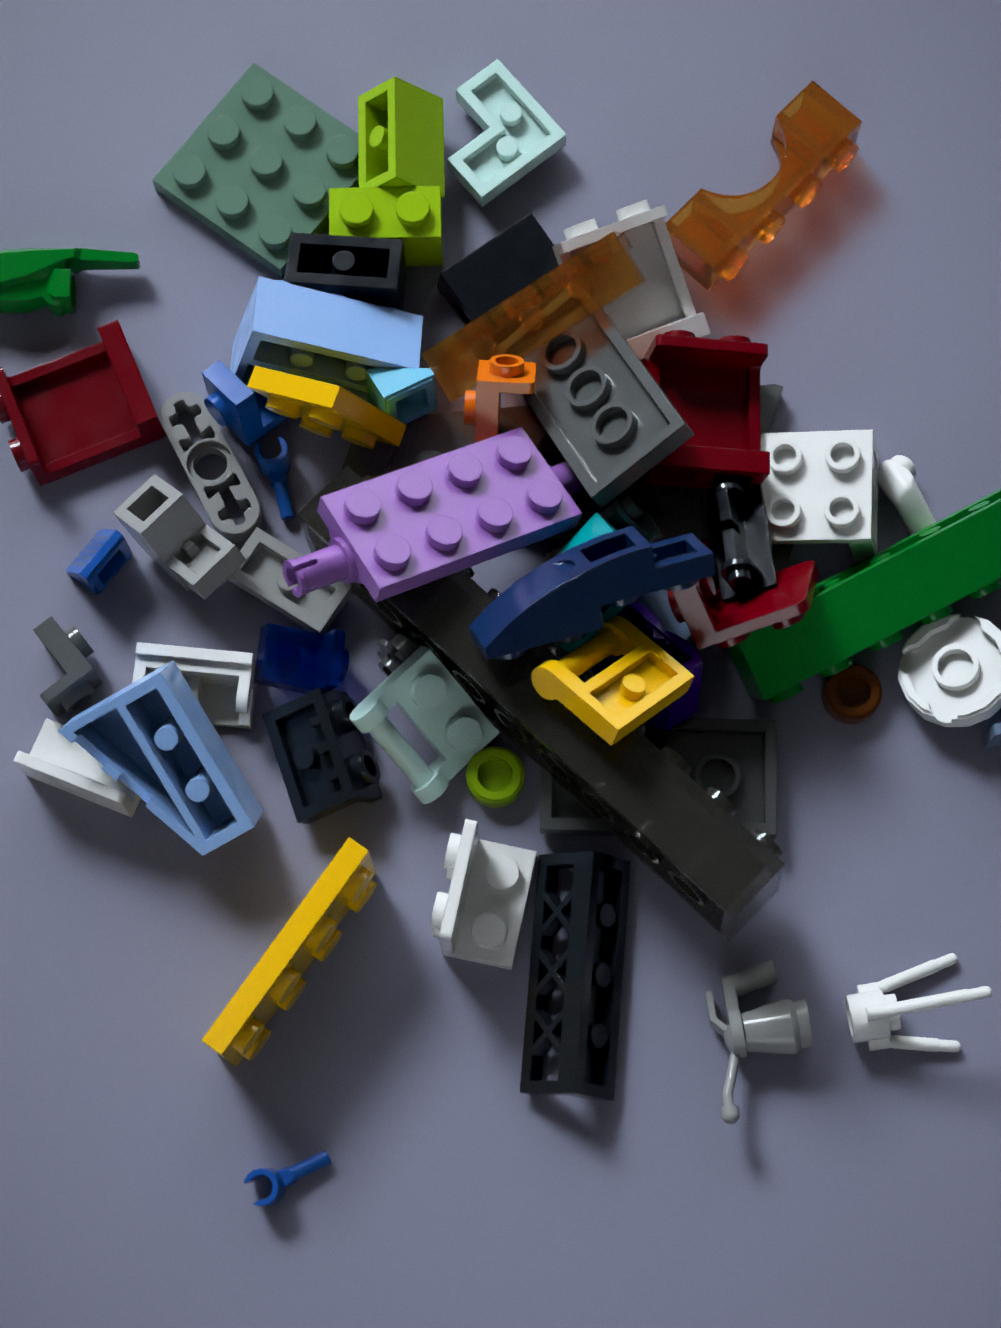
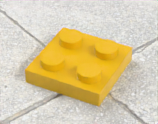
(326, 408)

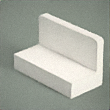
(74, 770)

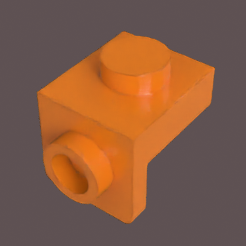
(495, 376)

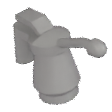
(769, 1029)

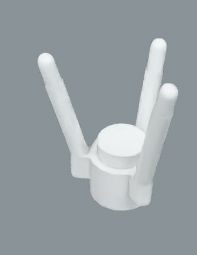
(874, 1015)

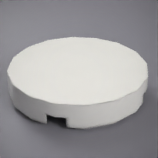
(953, 671)

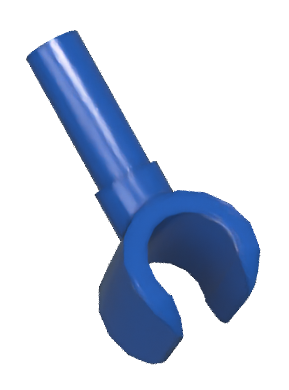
(276, 470)
(287, 1176)

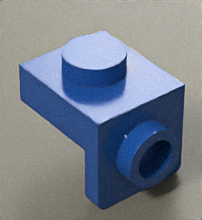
(237, 405)

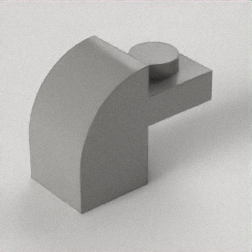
(178, 537)

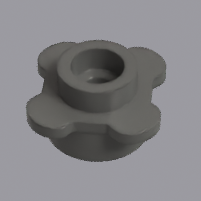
(395, 652)

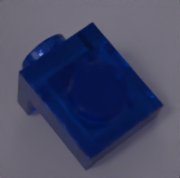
(300, 659)

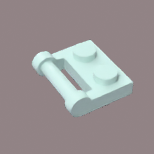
(439, 713)

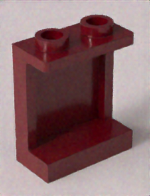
(719, 398)
(79, 409)

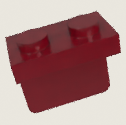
(732, 621)

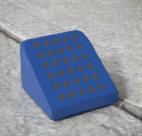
(100, 560)

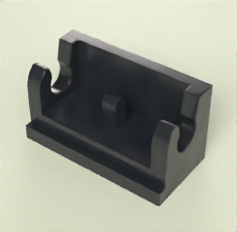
(497, 269)

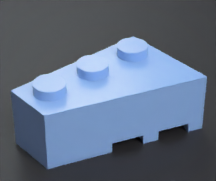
(322, 336)
(169, 756)

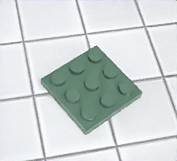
(262, 167)

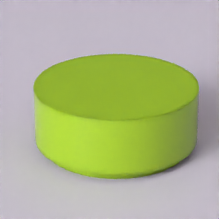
(495, 777)

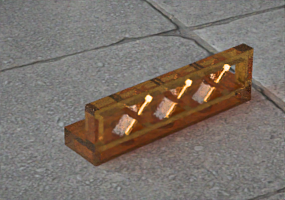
(537, 313)

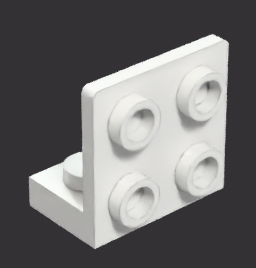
(823, 488)
(485, 898)

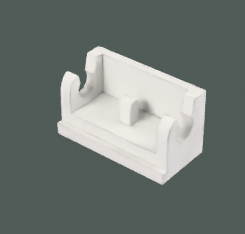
(217, 678)

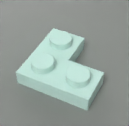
(514, 138)

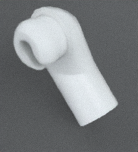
(898, 483)

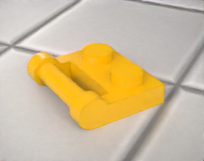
(625, 691)

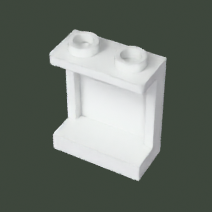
(663, 299)

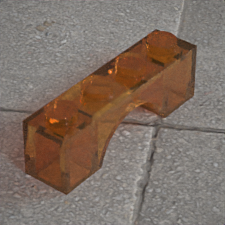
(719, 230)

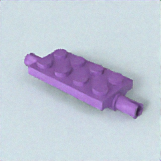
(439, 517)

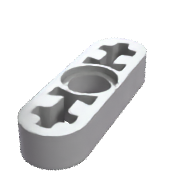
(207, 427)

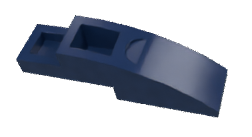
(566, 593)

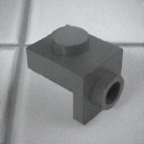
(70, 652)

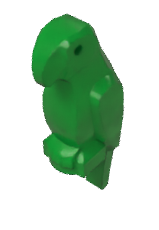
(46, 276)

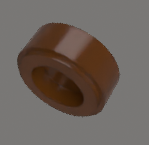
(852, 694)

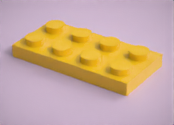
(306, 936)

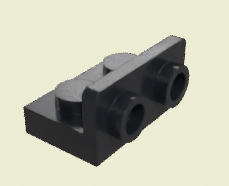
(322, 754)

